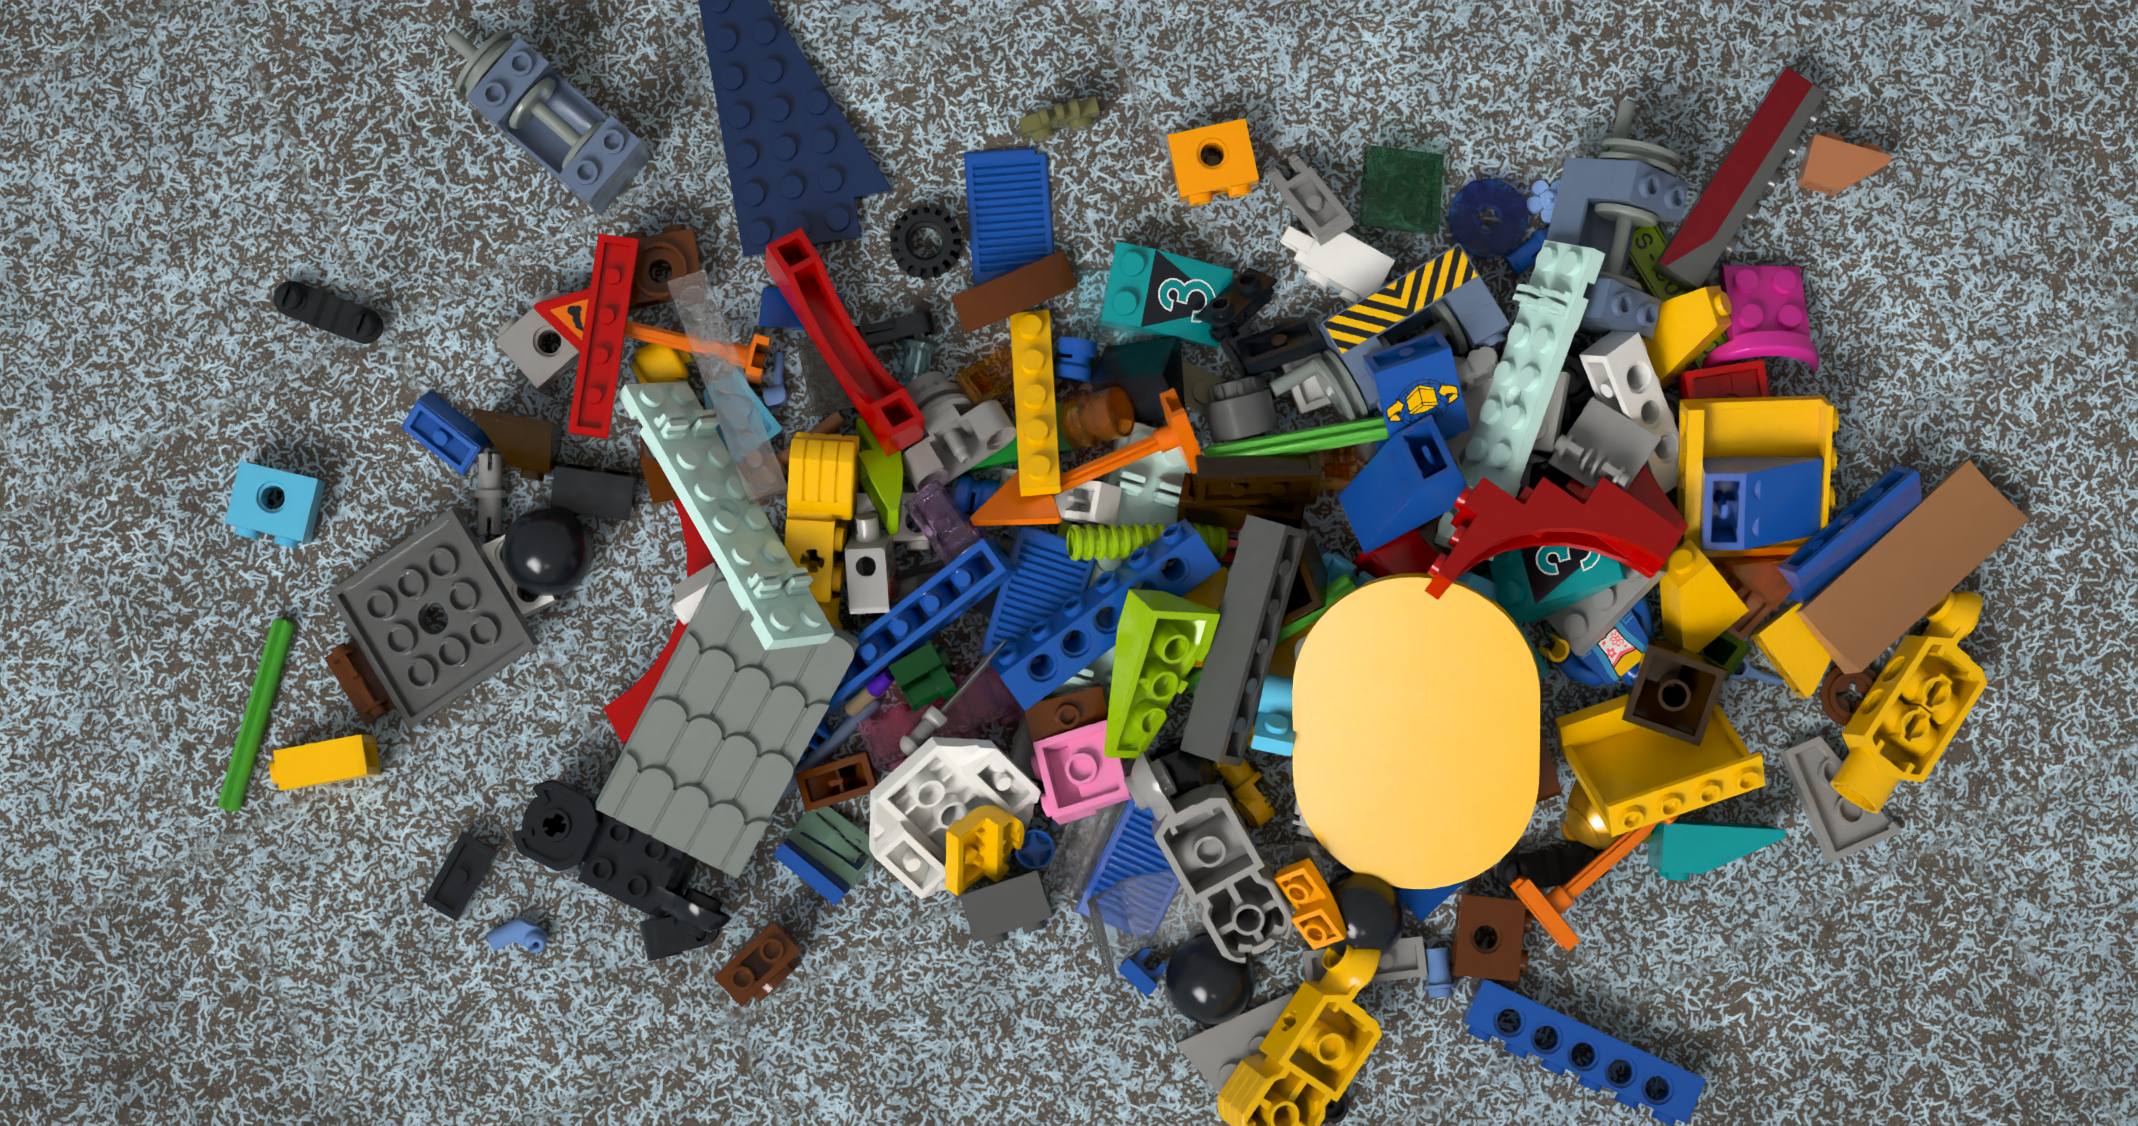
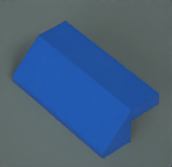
(1851, 532)

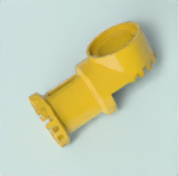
(1247, 796)

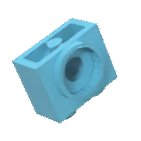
(251, 512)

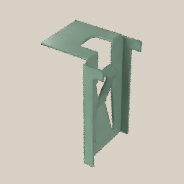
(818, 829)

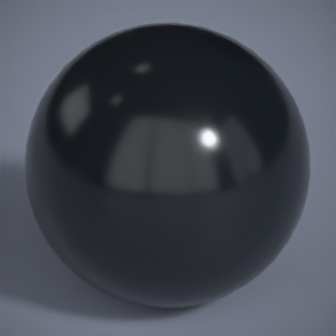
(547, 551)
(1370, 912)
(1206, 984)

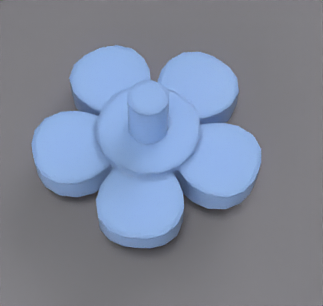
(1543, 200)

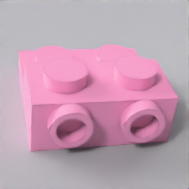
(1078, 773)

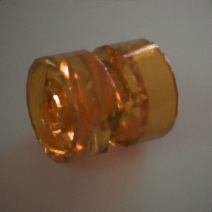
(1096, 418)

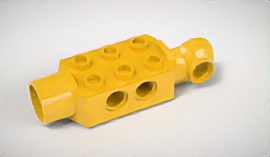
(1913, 706)

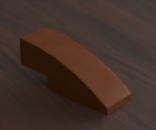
(1013, 291)

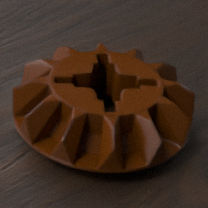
(1837, 681)

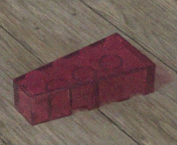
(979, 705)

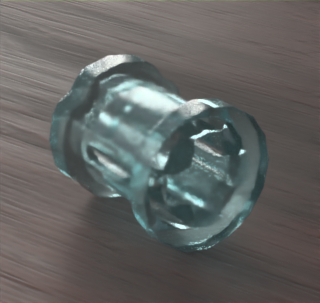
(915, 360)

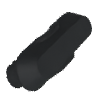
(328, 312)
(1546, 867)

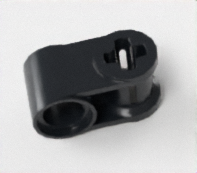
(665, 940)

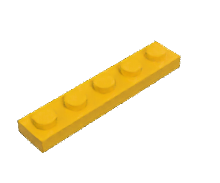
(1035, 403)

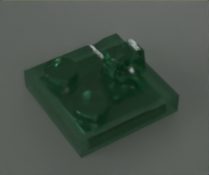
(1401, 190)

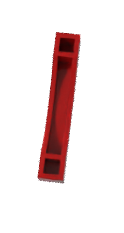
(873, 391)

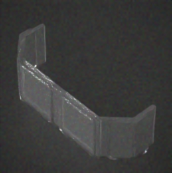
(1157, 910)

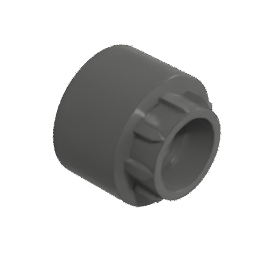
(1239, 409)

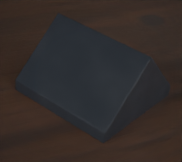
(1143, 373)

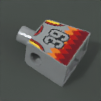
(870, 567)

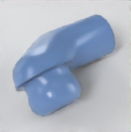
(521, 932)

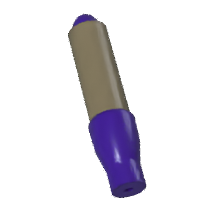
(874, 689)

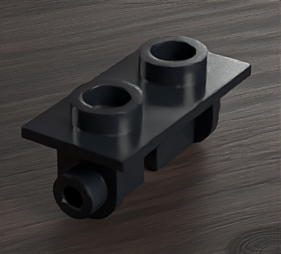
(1243, 296)

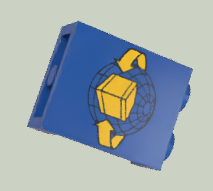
(1417, 382)

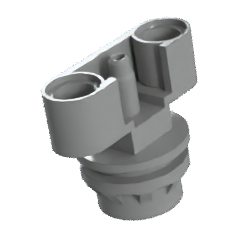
(953, 432)

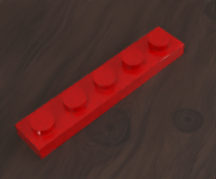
(603, 336)

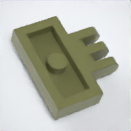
(1074, 114)

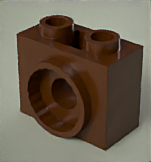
(674, 247)
(1505, 956)
(761, 965)

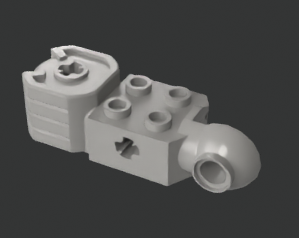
(1213, 860)

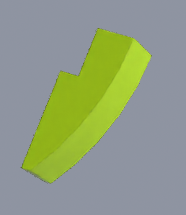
(880, 478)

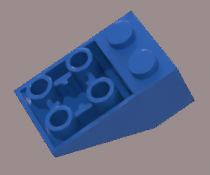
(1403, 485)
(1759, 501)

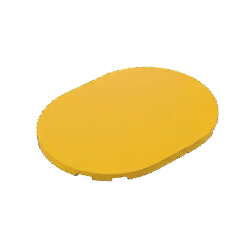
(1416, 732)

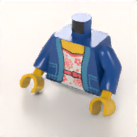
(1613, 656)

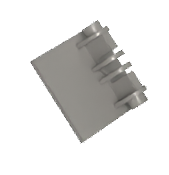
(1603, 446)

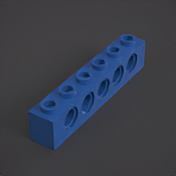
(924, 615)
(1098, 634)
(1681, 1086)

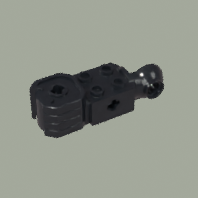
(614, 857)

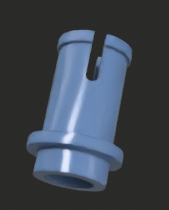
(1438, 973)

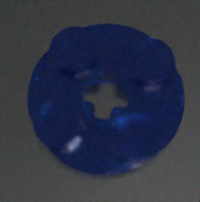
(1508, 208)

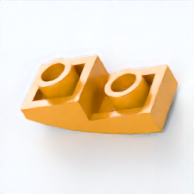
(1316, 910)

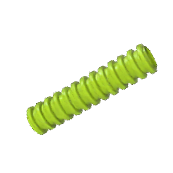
(1122, 541)

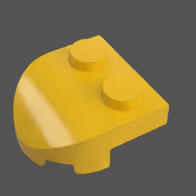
(980, 846)

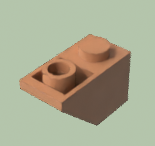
(1835, 165)

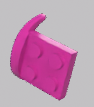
(1765, 315)

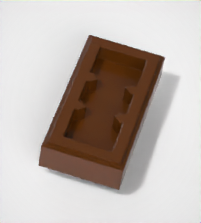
(1066, 712)

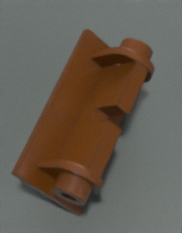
(359, 681)

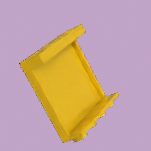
(1752, 429)
(1650, 776)

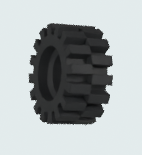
(920, 218)

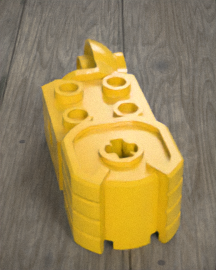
(818, 496)
(1308, 1051)

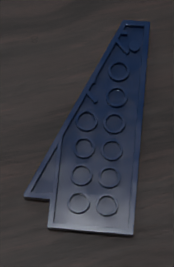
(782, 133)

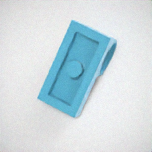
(1274, 718)

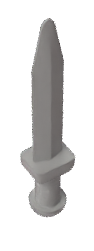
(934, 718)

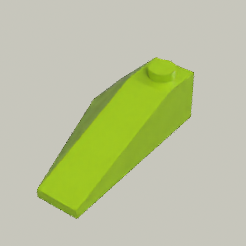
(1153, 654)

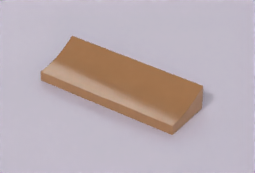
(1910, 568)

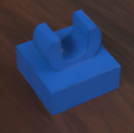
(1139, 975)

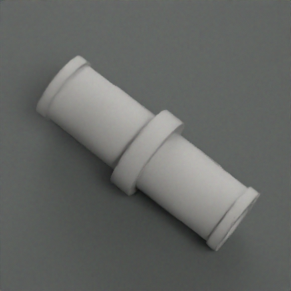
(490, 494)

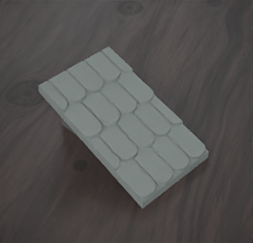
(722, 733)

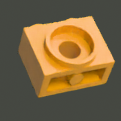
(1199, 181)

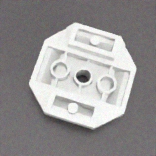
(931, 792)

